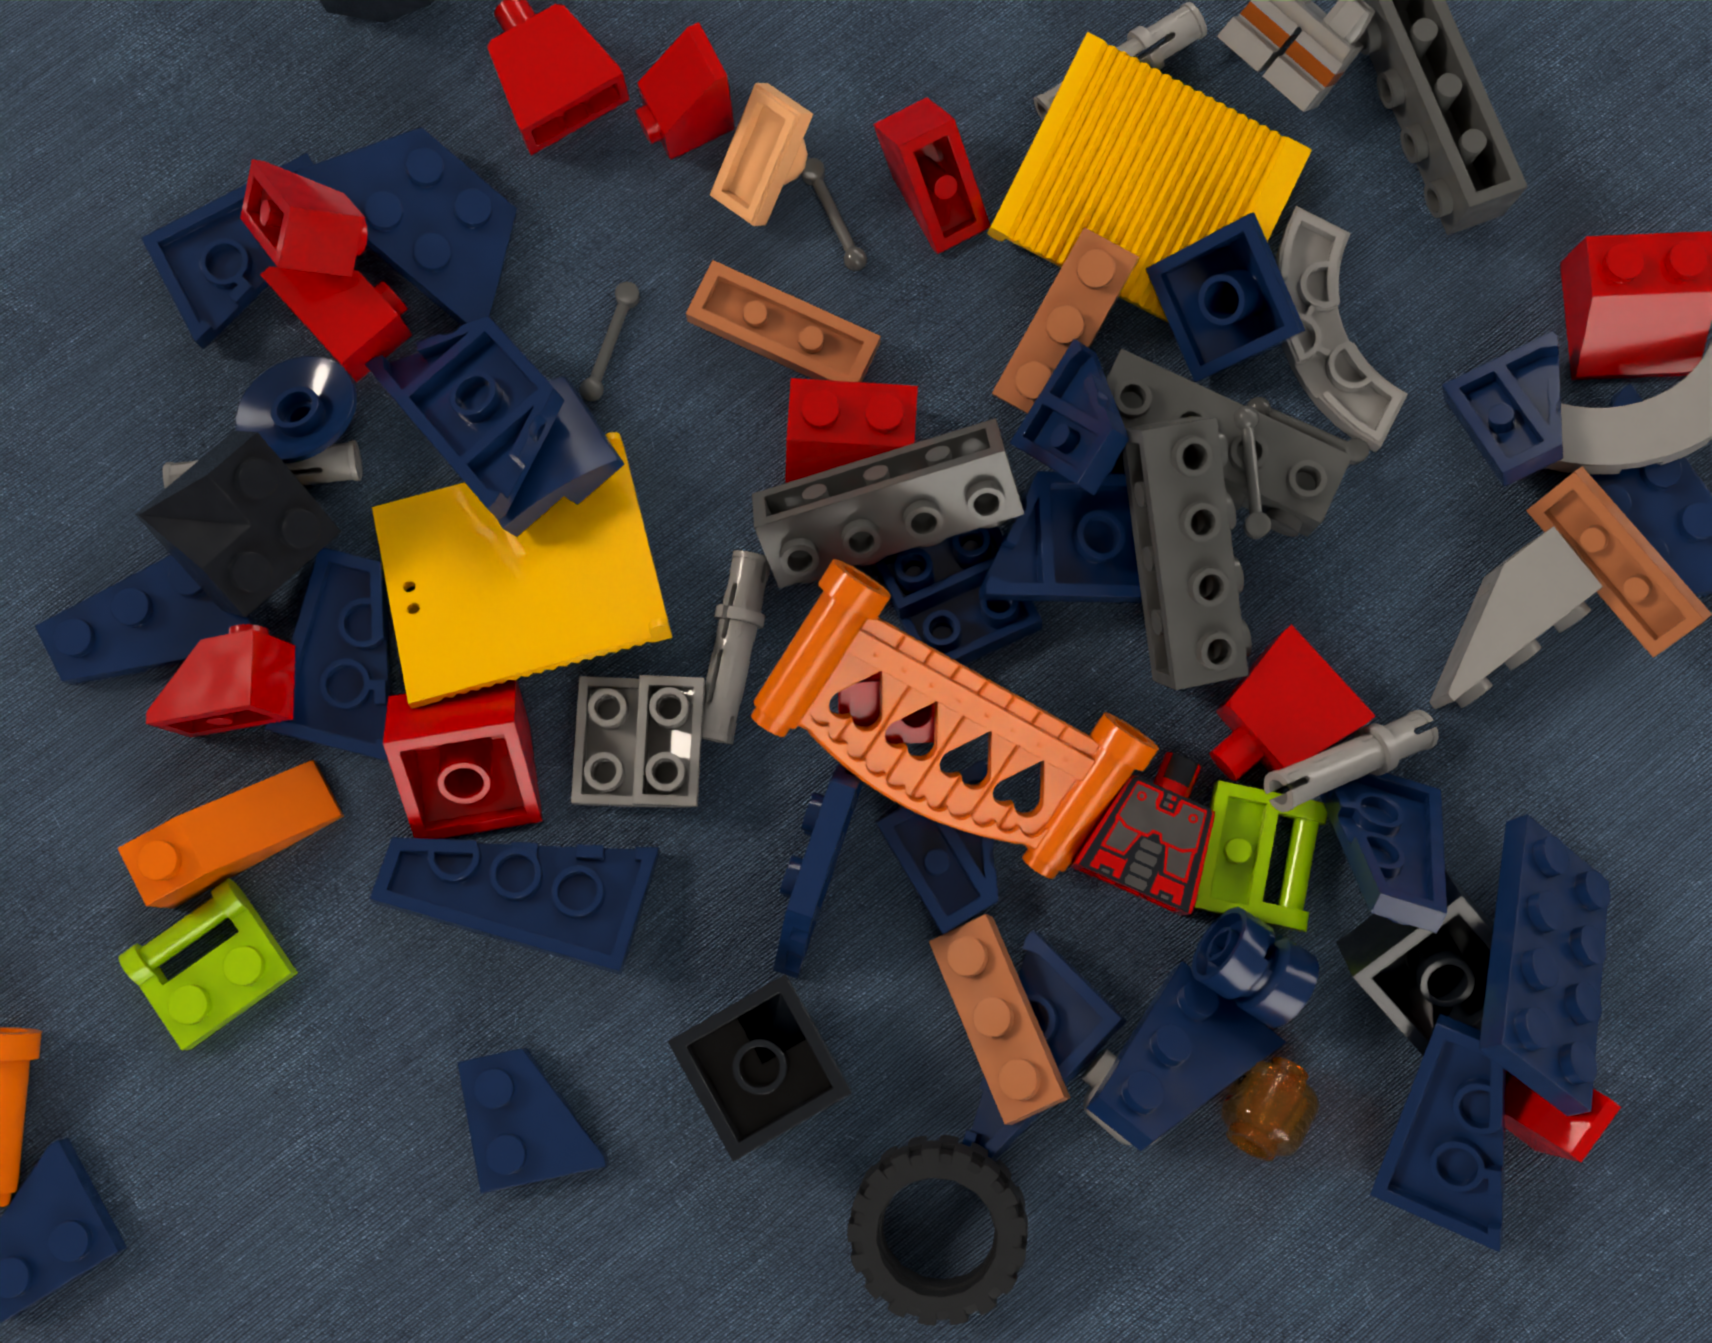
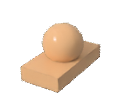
(763, 154)

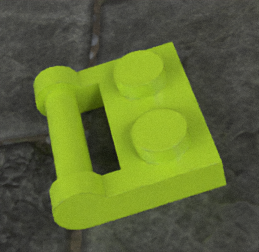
(1242, 850)
(220, 982)

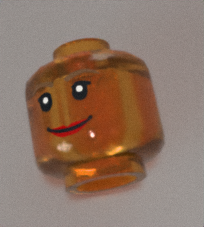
(1270, 1109)

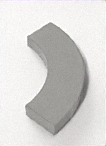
(1322, 356)
(1640, 432)

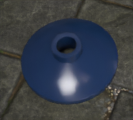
(299, 406)

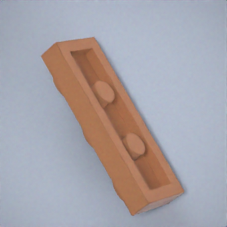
(1070, 311)
(781, 326)
(1633, 574)
(999, 1020)

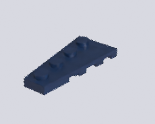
(543, 898)

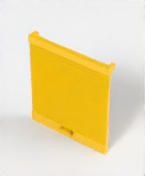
(1142, 167)
(510, 603)

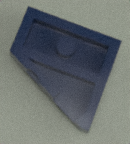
(1513, 408)
(1075, 421)
(944, 865)
(521, 1124)
(52, 1231)

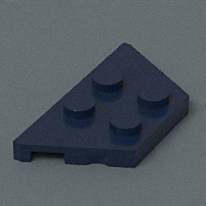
(427, 218)
(476, 406)
(1668, 509)
(1067, 545)
(809, 877)

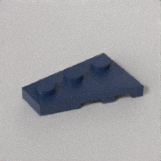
(212, 262)
(134, 625)
(342, 657)
(1393, 846)
(1179, 1059)
(1451, 1139)

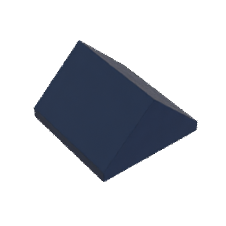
(1225, 298)

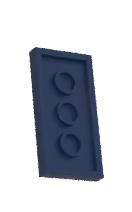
(1546, 967)

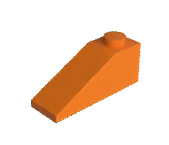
(228, 835)

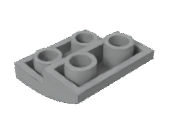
(638, 741)

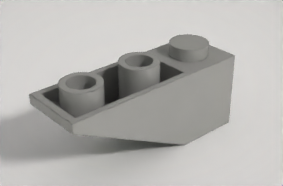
(1514, 605)

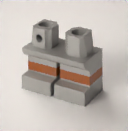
(1299, 44)

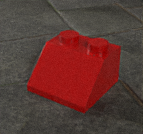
(1637, 304)
(845, 423)
(464, 762)

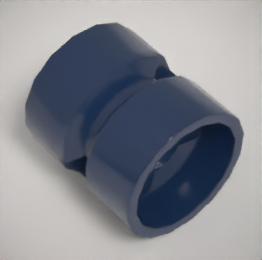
(1261, 971)

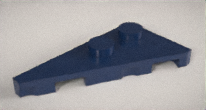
(1073, 1021)

